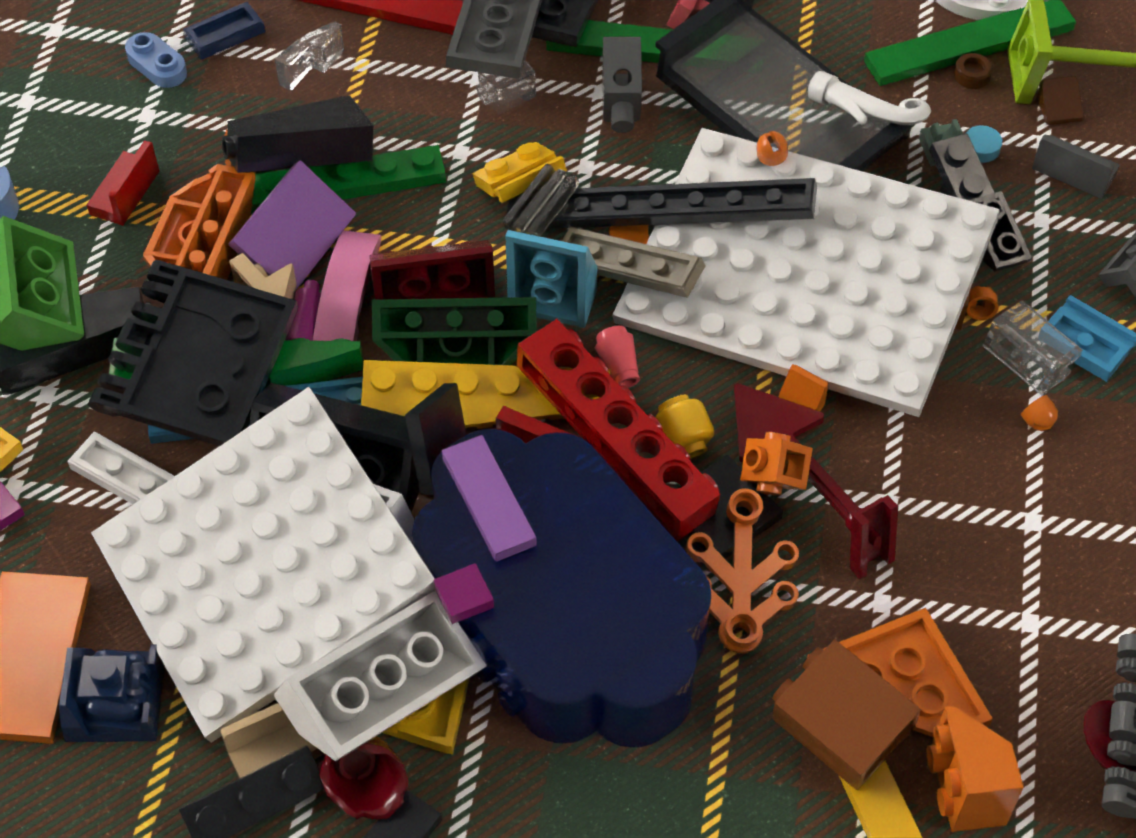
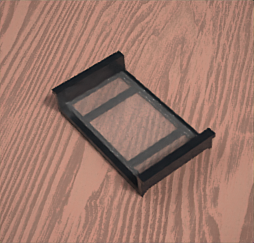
(757, 82)

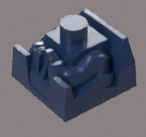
(111, 695)

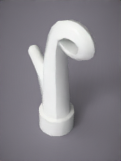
(828, 89)

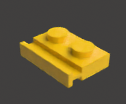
(514, 173)

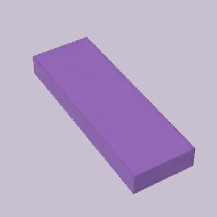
(489, 498)

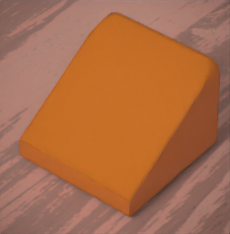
(804, 388)

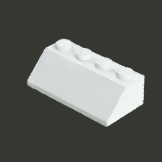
(379, 678)

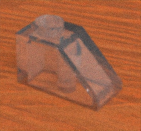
(506, 92)

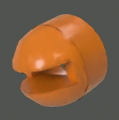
(765, 152)
(990, 303)
(1040, 414)

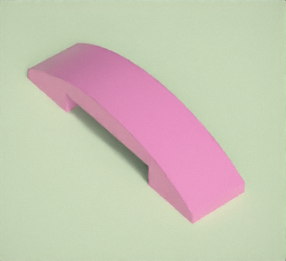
(345, 286)

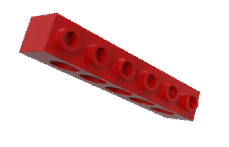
(675, 508)

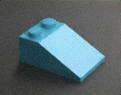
(553, 272)

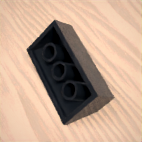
(373, 435)

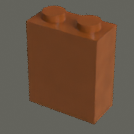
(844, 713)

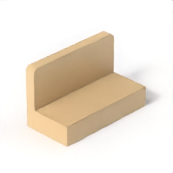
(262, 740)

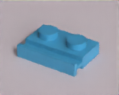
(1100, 337)

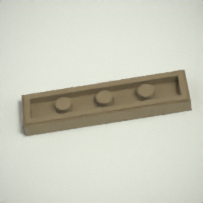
(640, 262)

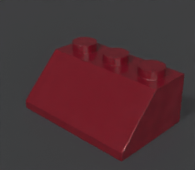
(435, 272)

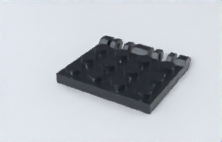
(197, 356)

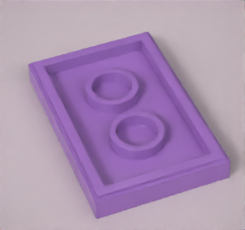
(294, 224)

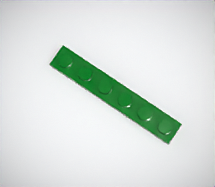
(383, 174)

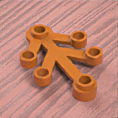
(741, 579)

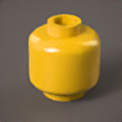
(686, 423)

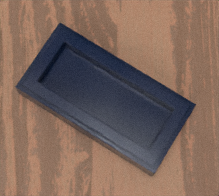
(224, 30)

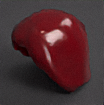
(366, 780)

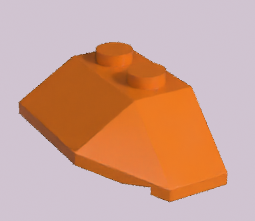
(203, 221)

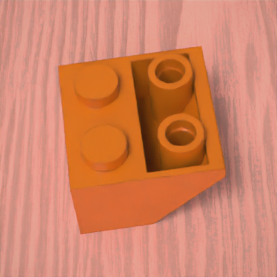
(974, 772)

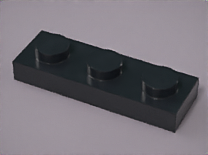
(253, 796)

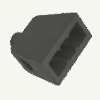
(621, 91)

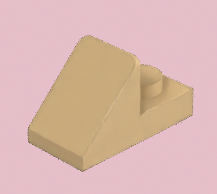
(279, 283)

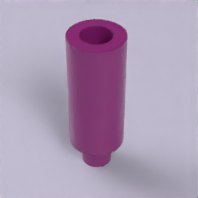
(305, 318)

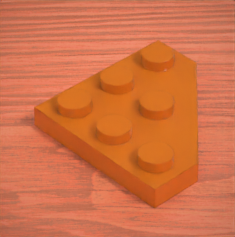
(920, 666)

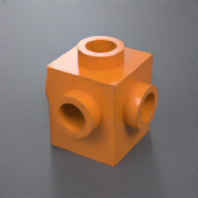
(776, 464)

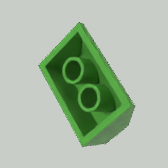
(37, 288)

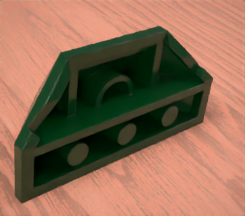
(453, 329)

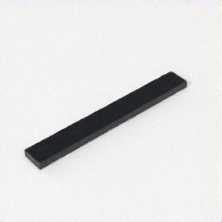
(686, 203)

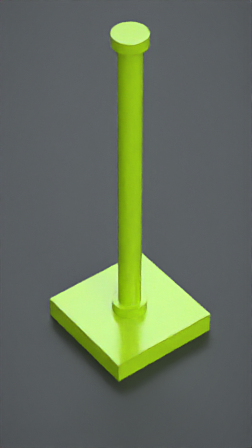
(1033, 50)

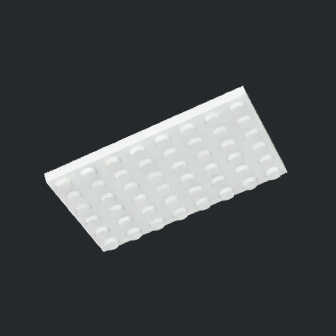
(848, 295)

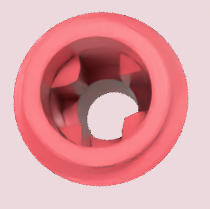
(618, 353)

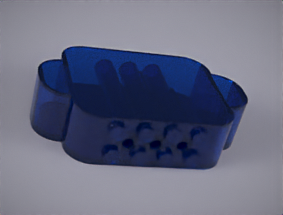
(594, 618)

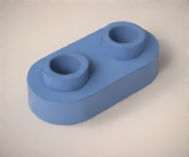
(156, 60)

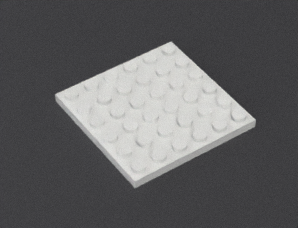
(261, 561)

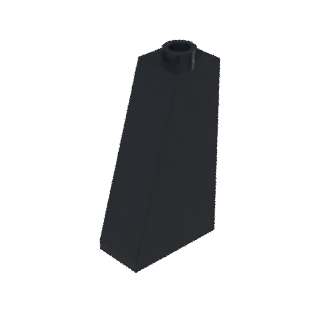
(313, 132)
(102, 322)

